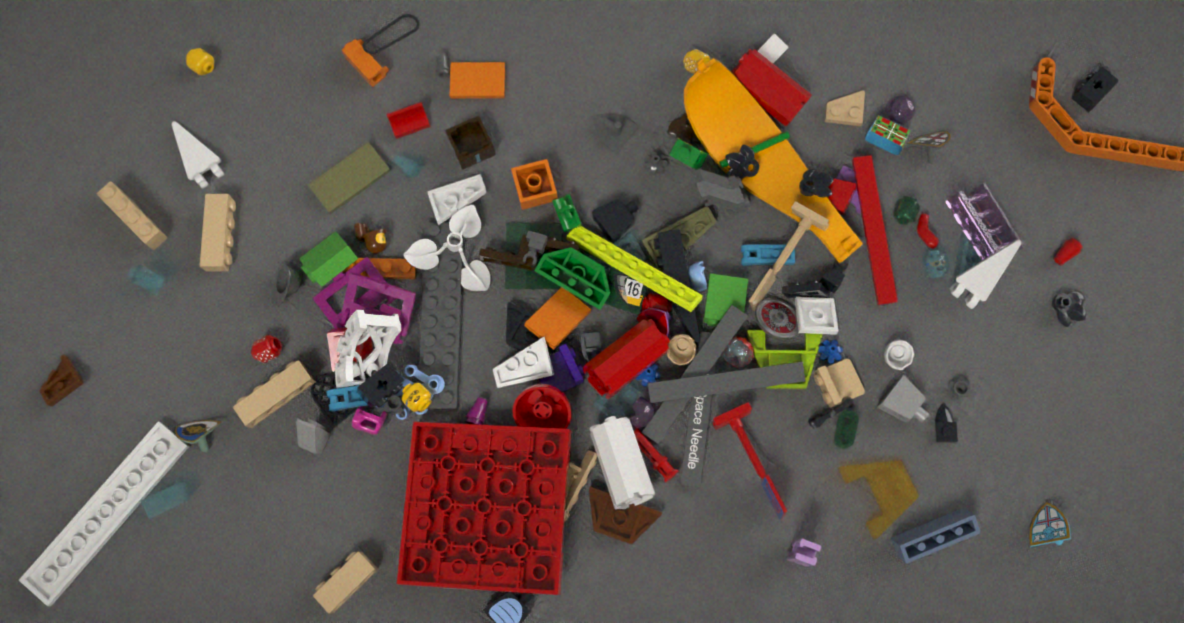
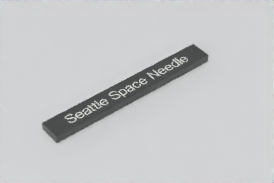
(696, 432)

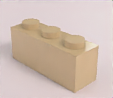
(344, 581)

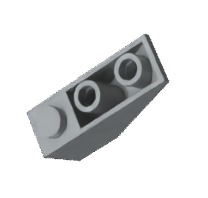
(311, 436)

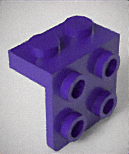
(565, 370)

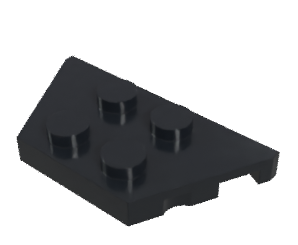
(518, 335)

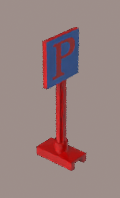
(733, 418)

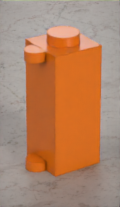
(364, 62)

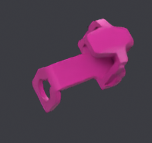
(362, 419)

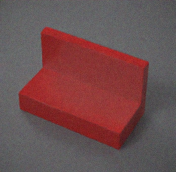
(408, 120)

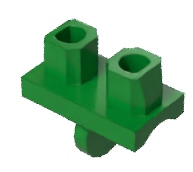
(566, 213)

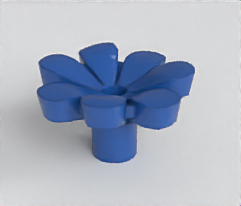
(830, 351)
(649, 377)

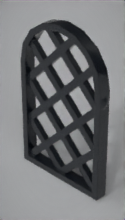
(319, 403)

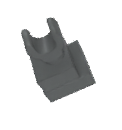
(536, 244)

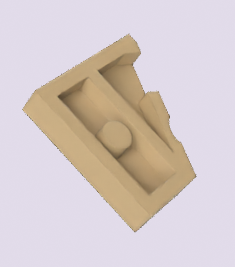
(846, 110)

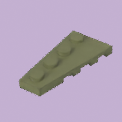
(691, 230)

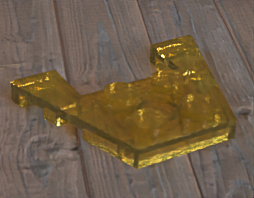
(890, 487)

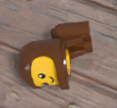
(374, 240)

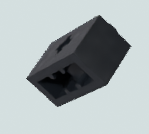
(1096, 88)
(385, 376)

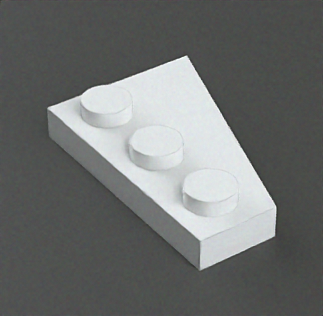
(455, 196)
(525, 366)

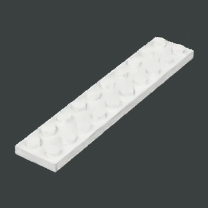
(103, 514)

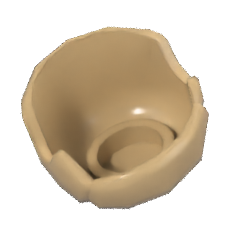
(681, 349)

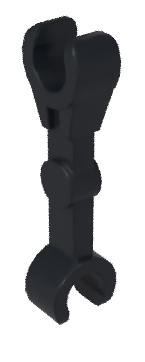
(817, 421)

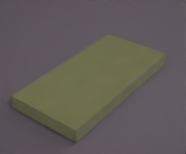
(349, 178)

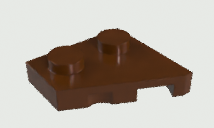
(60, 382)

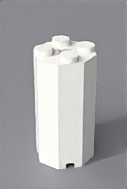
(621, 462)

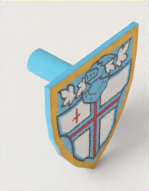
(1049, 526)

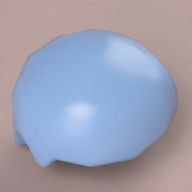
(697, 276)

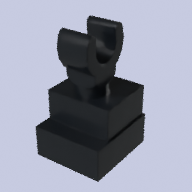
(833, 280)

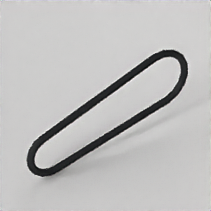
(398, 39)

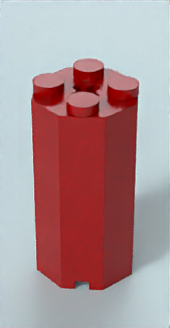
(771, 86)
(626, 358)

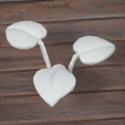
(463, 223)

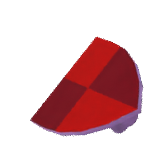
(660, 317)

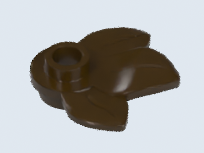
(683, 130)

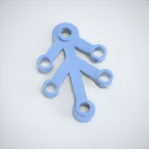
(427, 384)

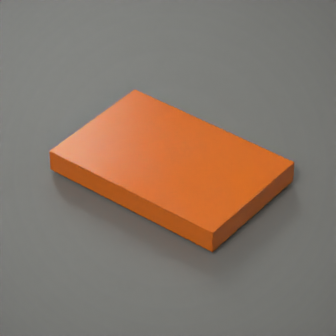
(477, 80)
(558, 317)

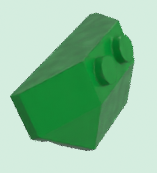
(576, 274)

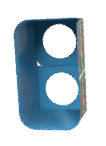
(887, 135)

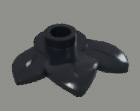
(740, 161)
(816, 184)
(1069, 307)

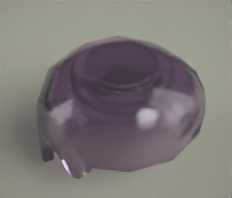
(900, 109)
(643, 413)

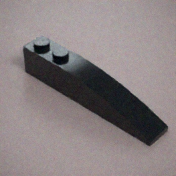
(673, 264)

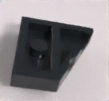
(810, 289)

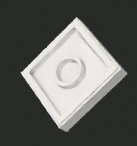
(816, 315)

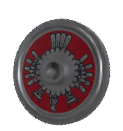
(777, 318)

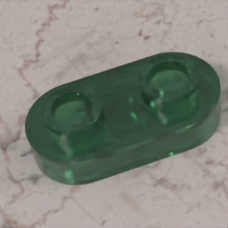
(846, 430)

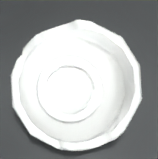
(898, 354)

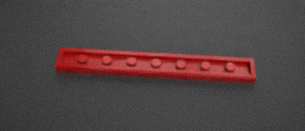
(874, 230)

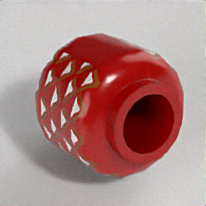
(266, 348)

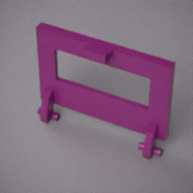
(369, 299)
(350, 307)

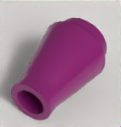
(477, 412)

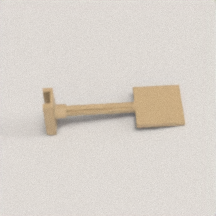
(808, 218)

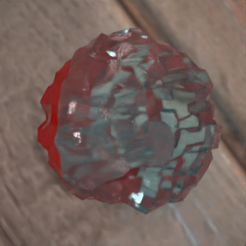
(738, 352)

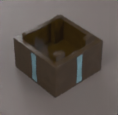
(470, 142)

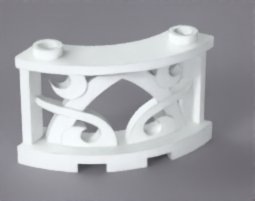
(382, 331)

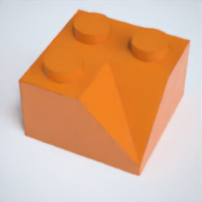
(534, 184)

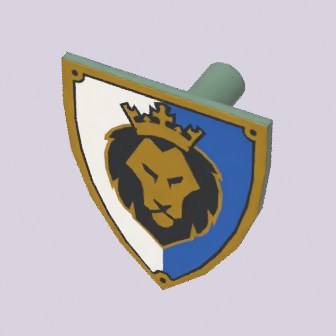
(196, 432)

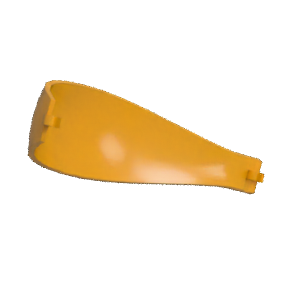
(729, 117)

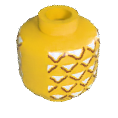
(692, 57)

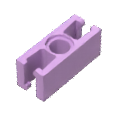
(804, 552)

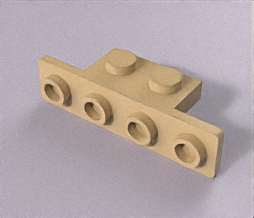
(577, 479)

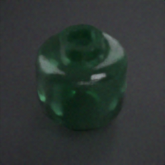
(906, 210)

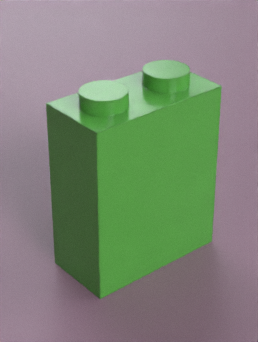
(327, 259)
(721, 294)

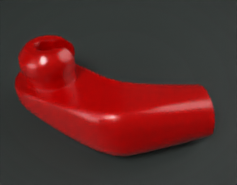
(925, 233)

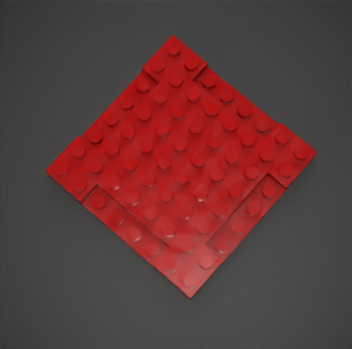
(485, 508)

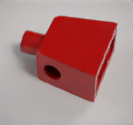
(842, 194)

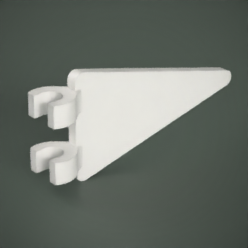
(196, 156)
(984, 275)

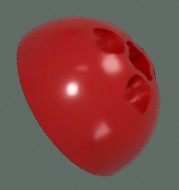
(542, 407)

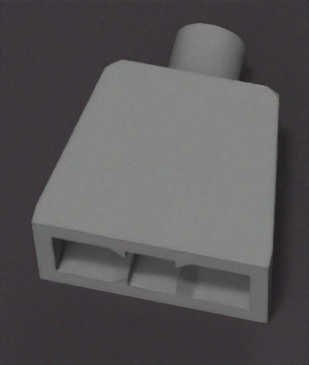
(904, 401)

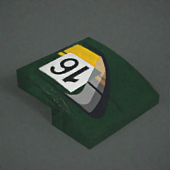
(625, 292)

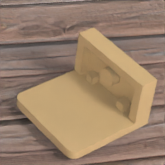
(838, 382)

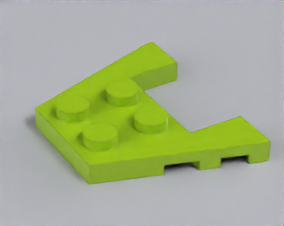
(778, 357)

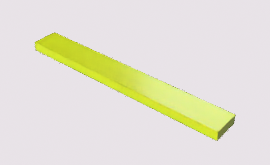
(635, 268)

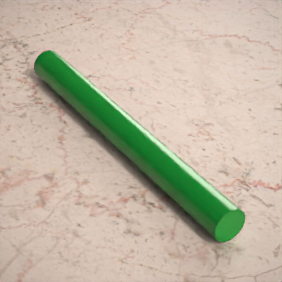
(763, 145)

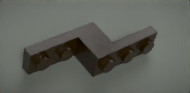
(511, 259)

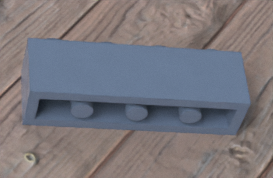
(935, 535)

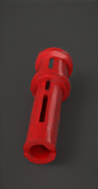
(659, 462)

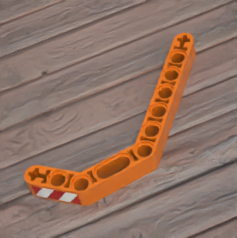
(1084, 139)

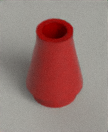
(1068, 250)

